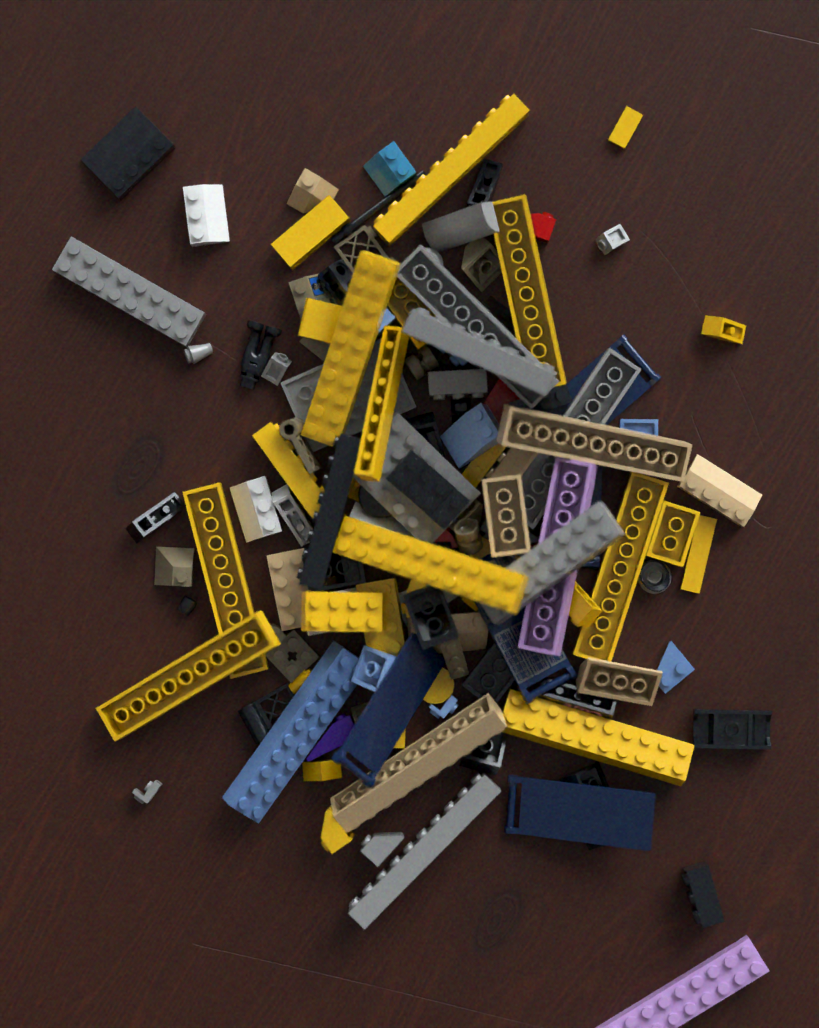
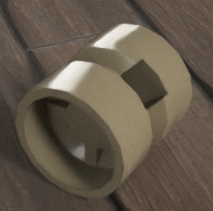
(421, 362)
(468, 536)

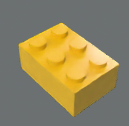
(673, 534)

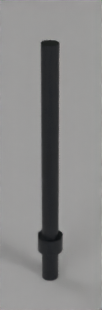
(348, 229)

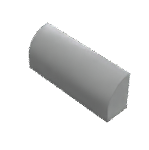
(461, 227)

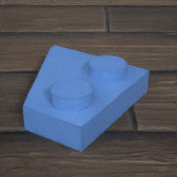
(674, 667)

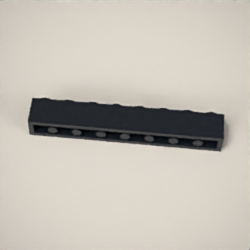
(330, 511)

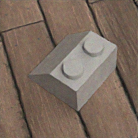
(380, 845)

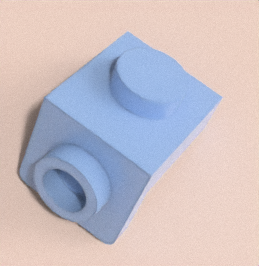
(449, 707)

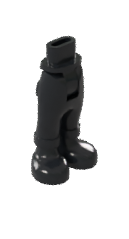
(252, 363)

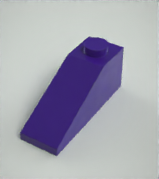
(334, 736)

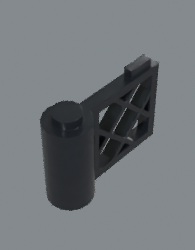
(255, 717)

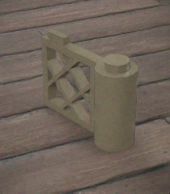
(371, 237)
(292, 430)

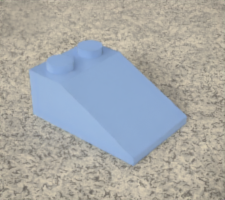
(471, 435)

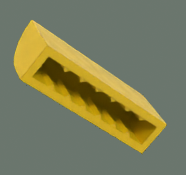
(310, 232)

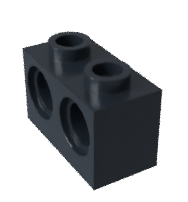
(337, 280)

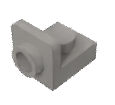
(612, 239)
(276, 368)
(151, 789)

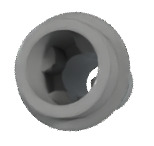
(197, 352)

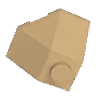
(310, 191)

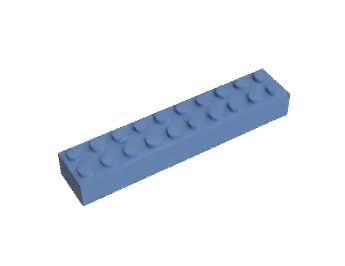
(294, 733)

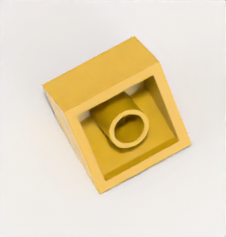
(333, 834)

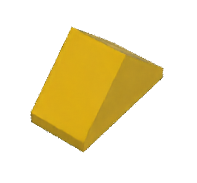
(321, 770)

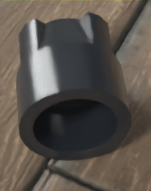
(187, 605)

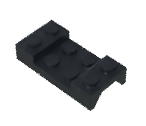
(427, 489)
(731, 729)

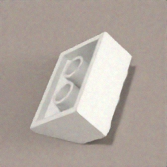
(206, 214)
(256, 509)

